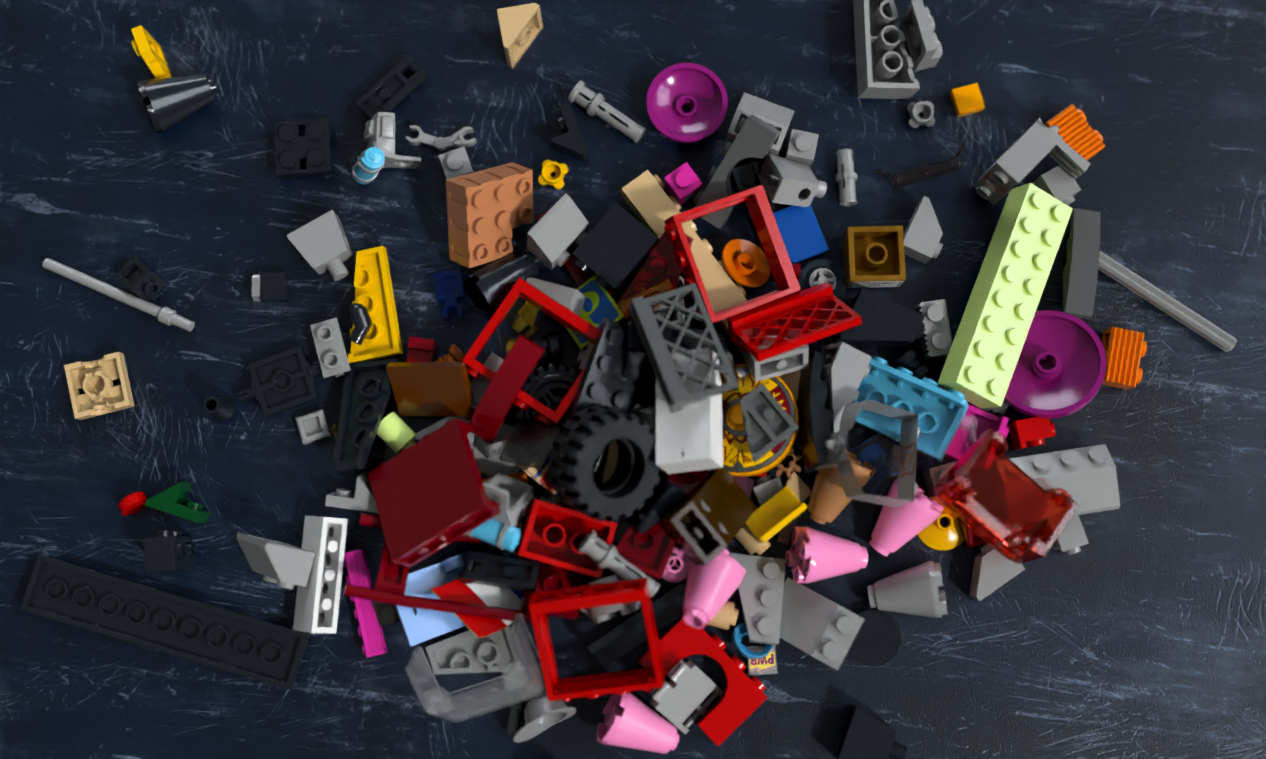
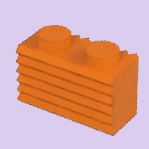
(1077, 132)
(1123, 355)

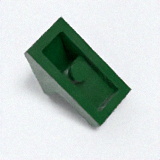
(173, 502)

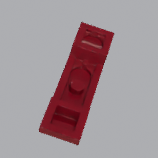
(505, 388)

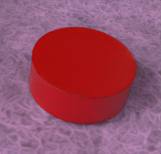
(132, 503)

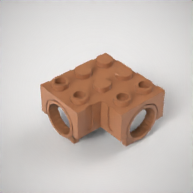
(485, 210)

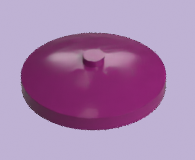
(1057, 367)

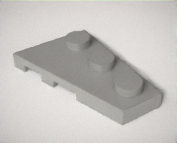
(762, 596)
(468, 654)

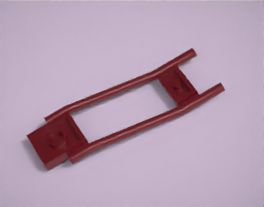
(393, 578)

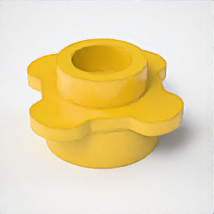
(549, 167)

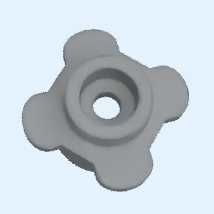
(921, 107)

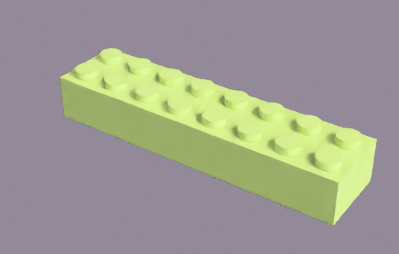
(1005, 296)

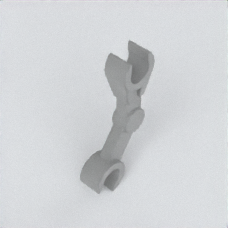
(440, 143)

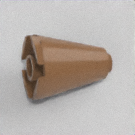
(827, 493)

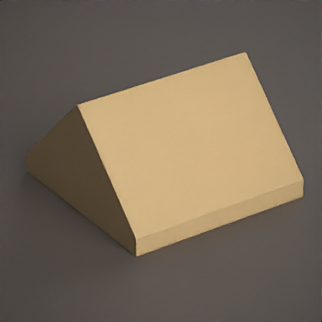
(518, 29)

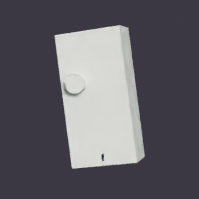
(694, 435)

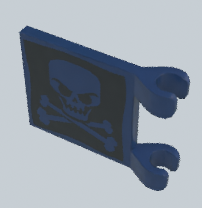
(884, 456)

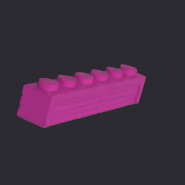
(369, 626)

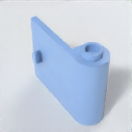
(429, 623)

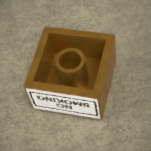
(874, 256)

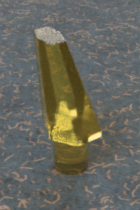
(528, 316)

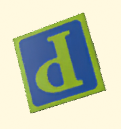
(596, 307)

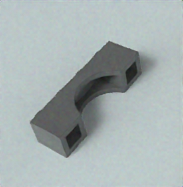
(753, 140)

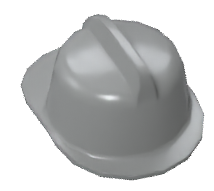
(541, 715)

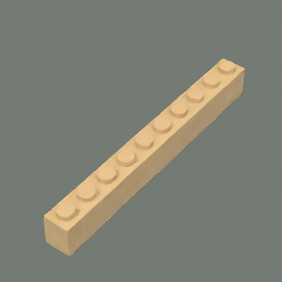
(653, 207)

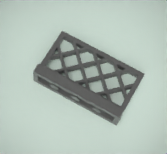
(658, 351)

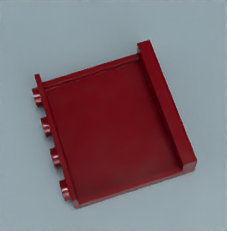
(430, 494)

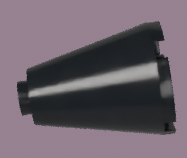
(174, 98)
(492, 281)

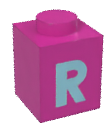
(682, 184)

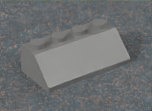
(1083, 472)

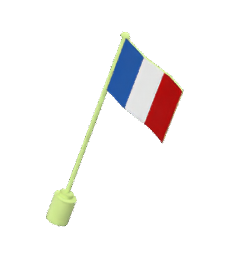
(399, 437)

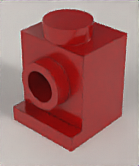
(1030, 430)

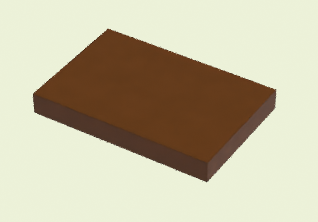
(431, 388)

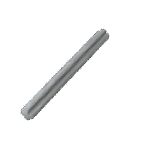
(1166, 303)

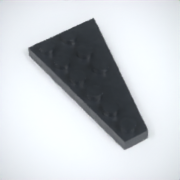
(612, 374)

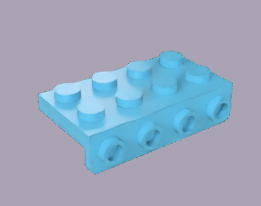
(937, 410)

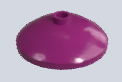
(686, 86)

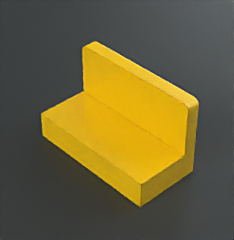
(774, 514)

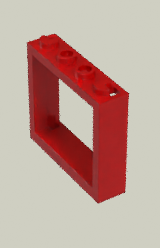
(769, 237)
(554, 310)
(587, 597)

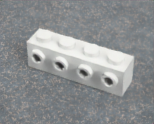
(319, 601)

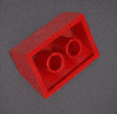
(555, 533)

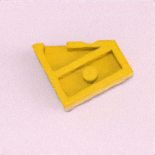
(151, 52)

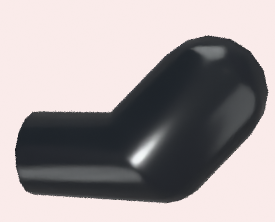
(361, 322)

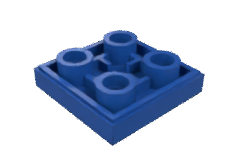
(800, 233)

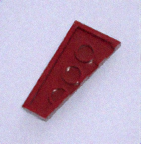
(656, 269)
(654, 548)

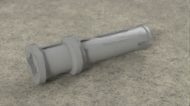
(593, 107)
(607, 556)

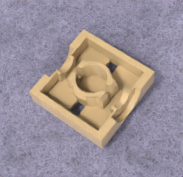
(97, 382)

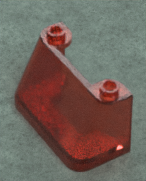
(1004, 501)

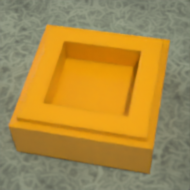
(967, 100)

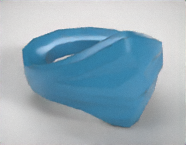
(737, 634)

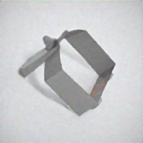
(1024, 156)
(837, 454)

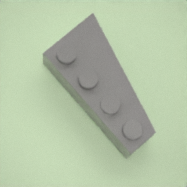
(881, 55)

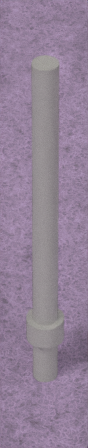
(165, 315)

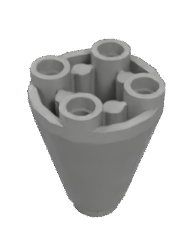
(911, 592)

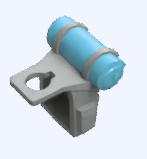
(380, 151)
(514, 502)

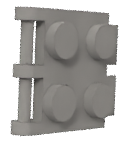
(684, 695)

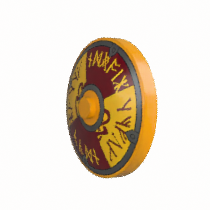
(735, 444)

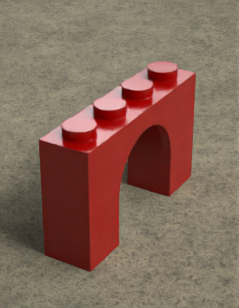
(740, 694)

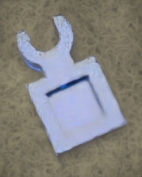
(450, 289)

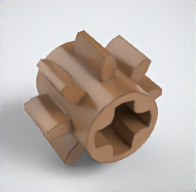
(793, 467)

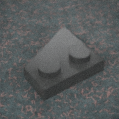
(764, 422)

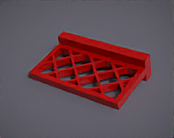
(793, 310)

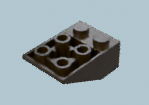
(709, 516)

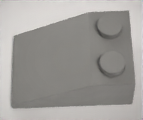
(817, 624)

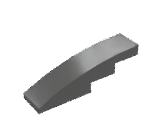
(1081, 263)

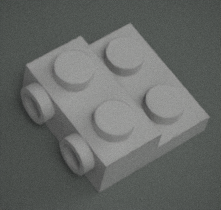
(920, 36)

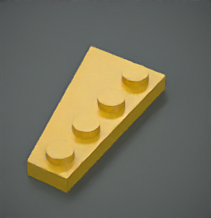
(376, 294)

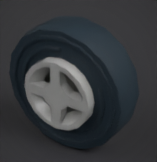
(823, 271)

